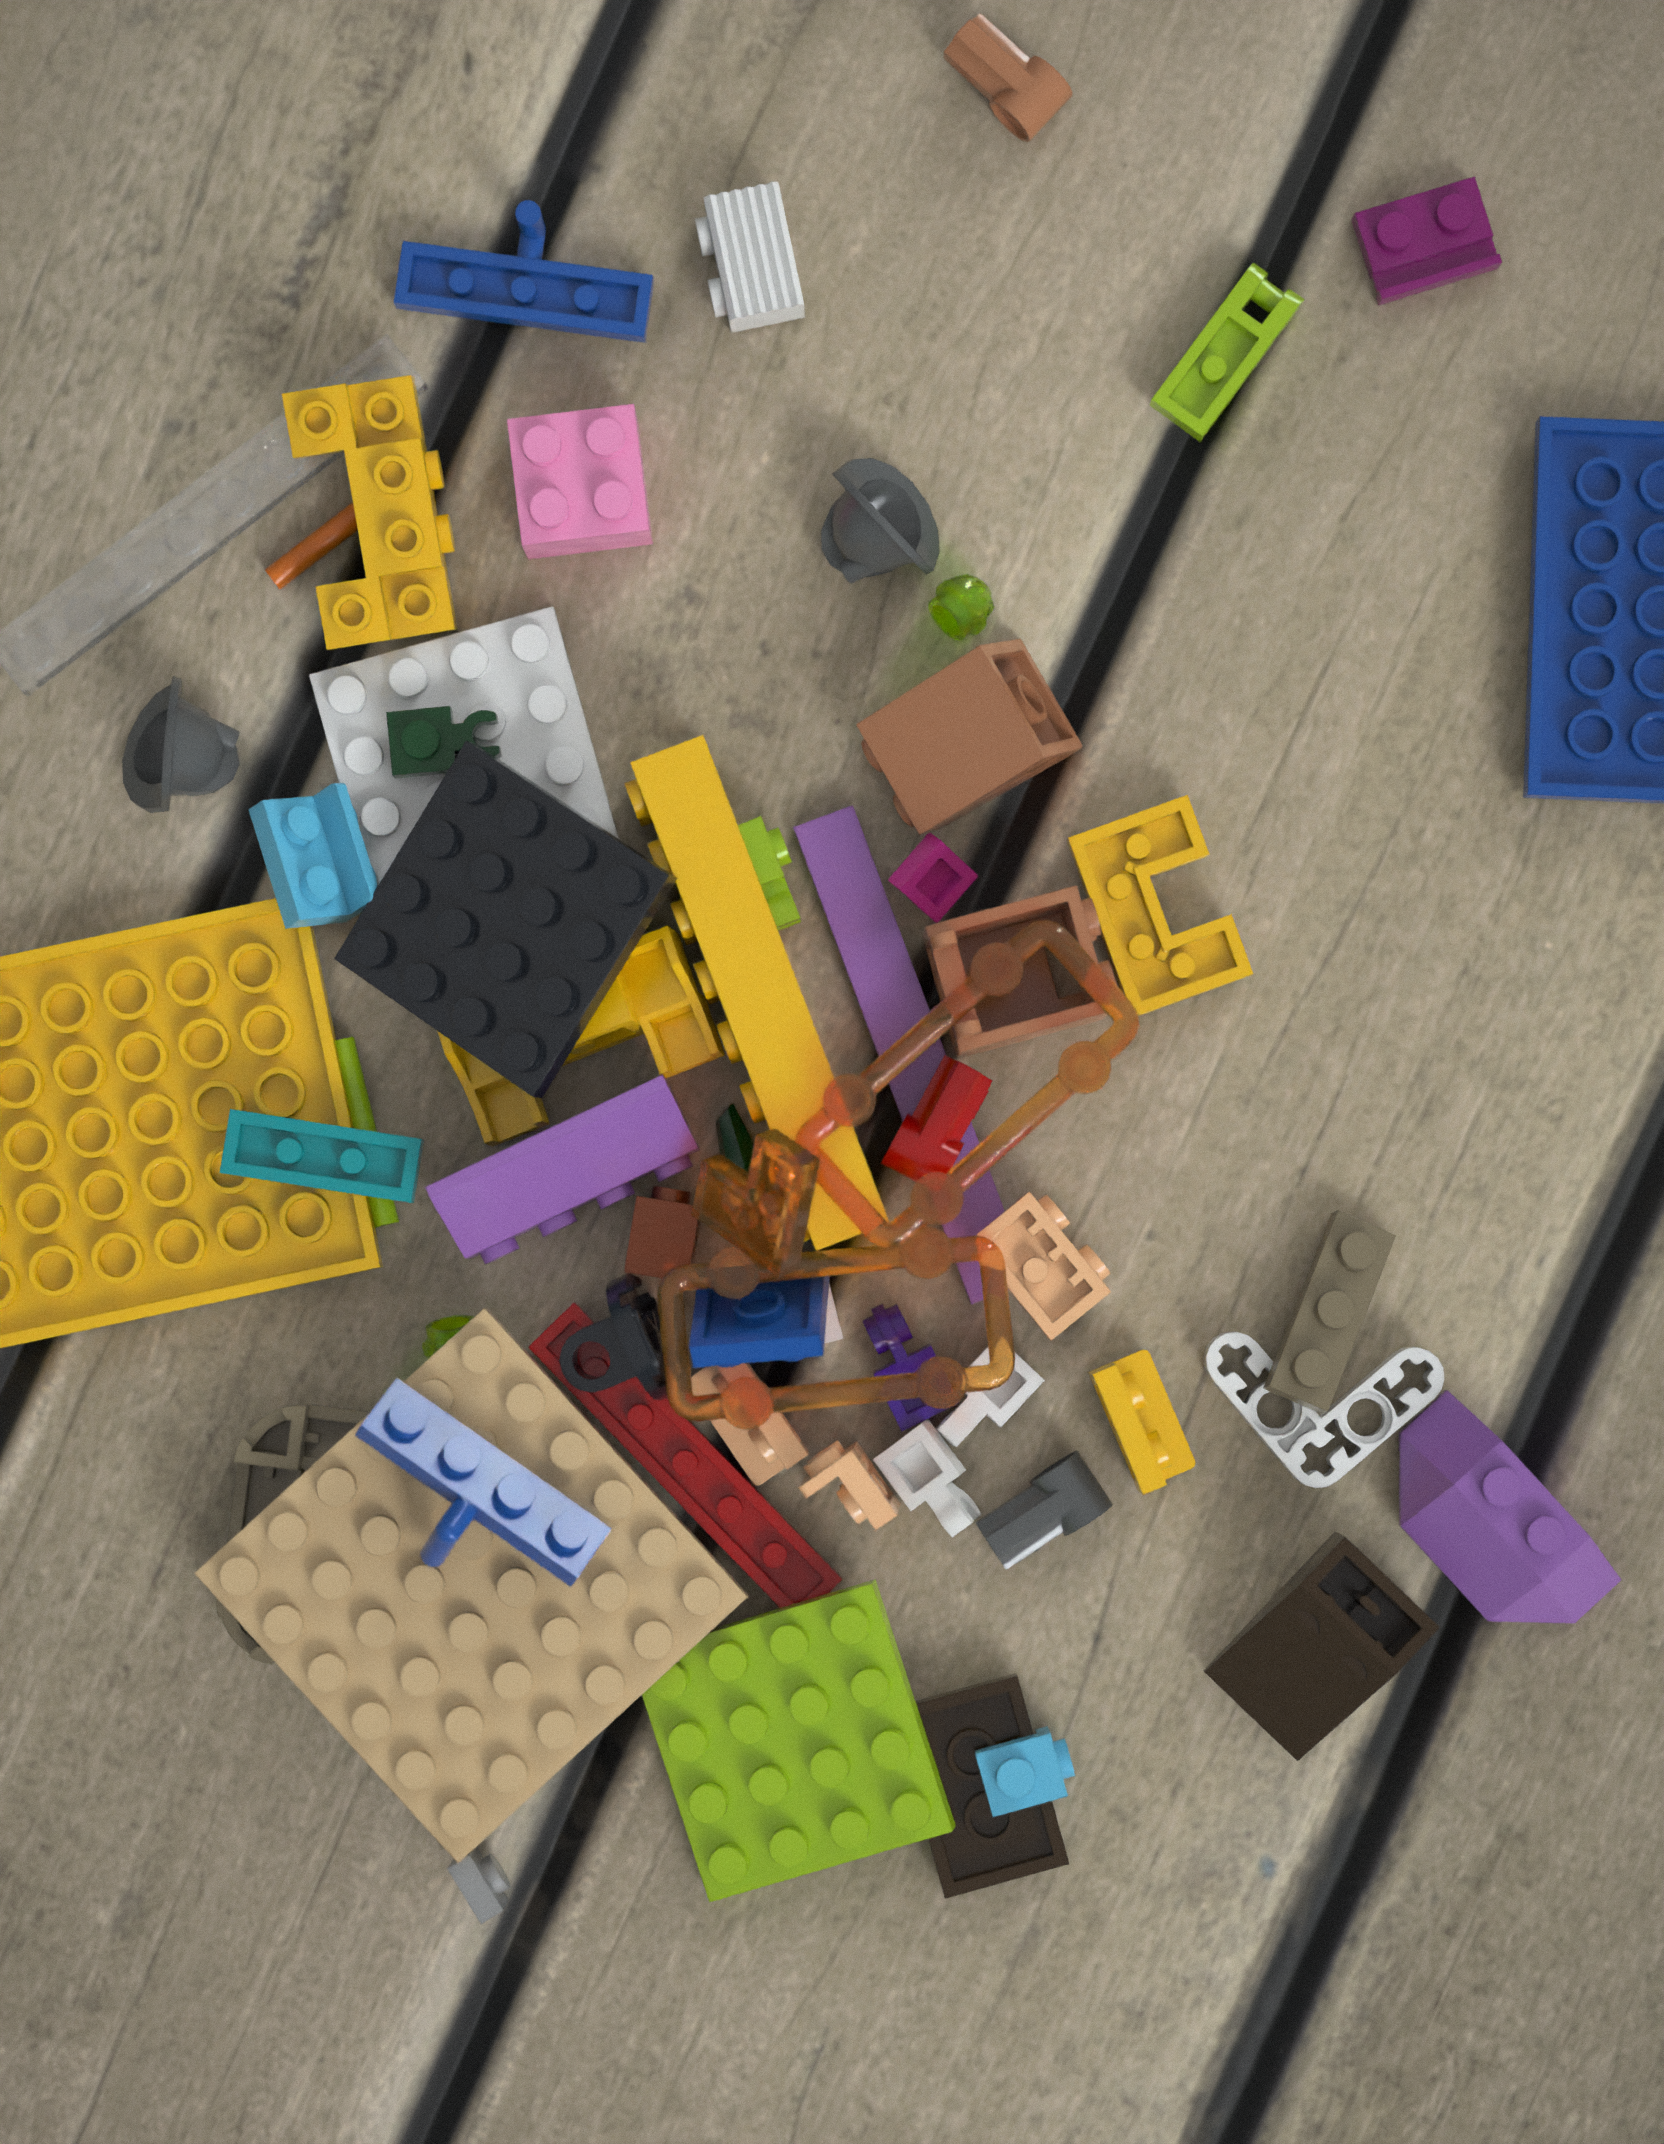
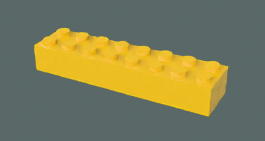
(744, 962)

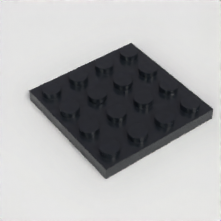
(505, 919)

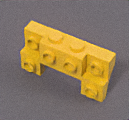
(393, 508)
(648, 997)

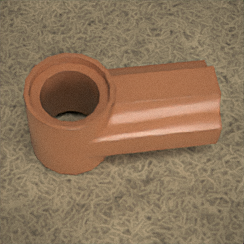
(1020, 89)

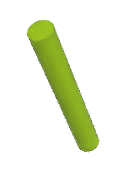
(362, 1117)

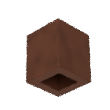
(661, 1233)

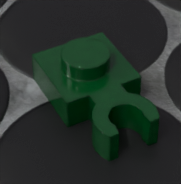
(428, 740)

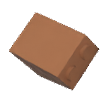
(967, 735)

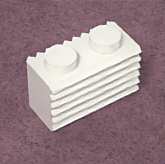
(753, 257)

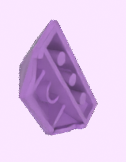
(1494, 1522)

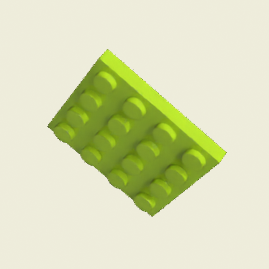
(796, 1743)

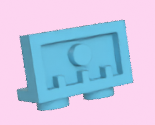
(315, 857)

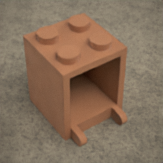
(1034, 1004)

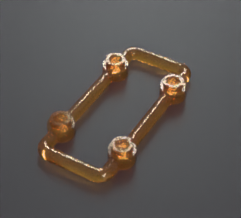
(1080, 1069)
(936, 1382)

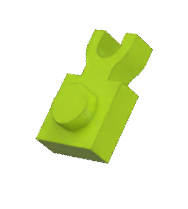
(768, 855)

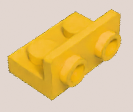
(1142, 1420)

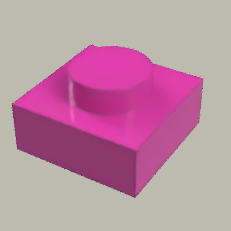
(933, 877)

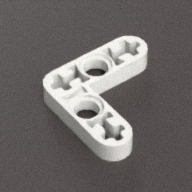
(1308, 1426)

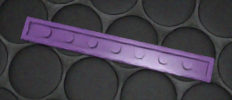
(886, 988)

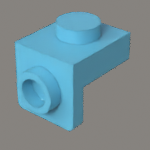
(1025, 1771)

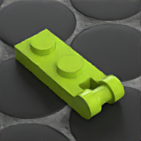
(1224, 354)

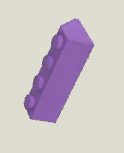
(564, 1169)

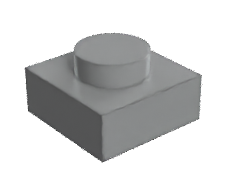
(481, 1884)

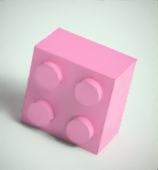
(579, 481)

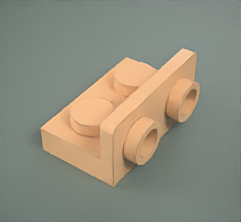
(1044, 1267)
(758, 1450)
(863, 1487)

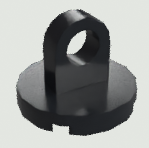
(630, 1338)

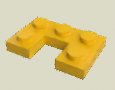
(1116, 873)

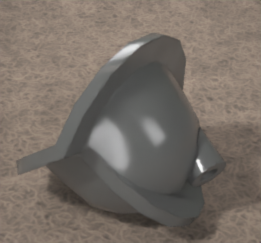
(878, 523)
(176, 751)

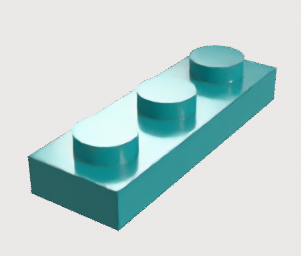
(321, 1156)

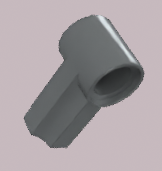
(1056, 1503)

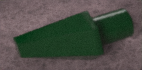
(734, 1138)

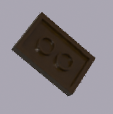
(984, 1847)

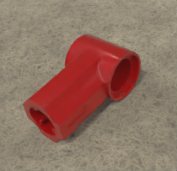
(933, 1134)

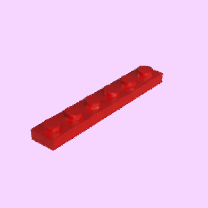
(694, 1473)

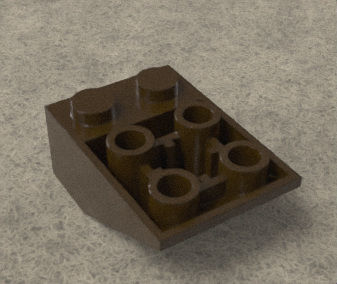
(1321, 1646)

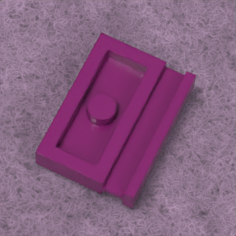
(1426, 240)

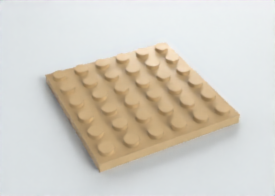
(484, 1669)

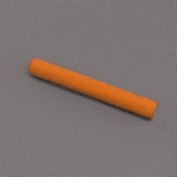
(313, 547)

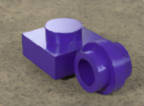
(888, 1332)

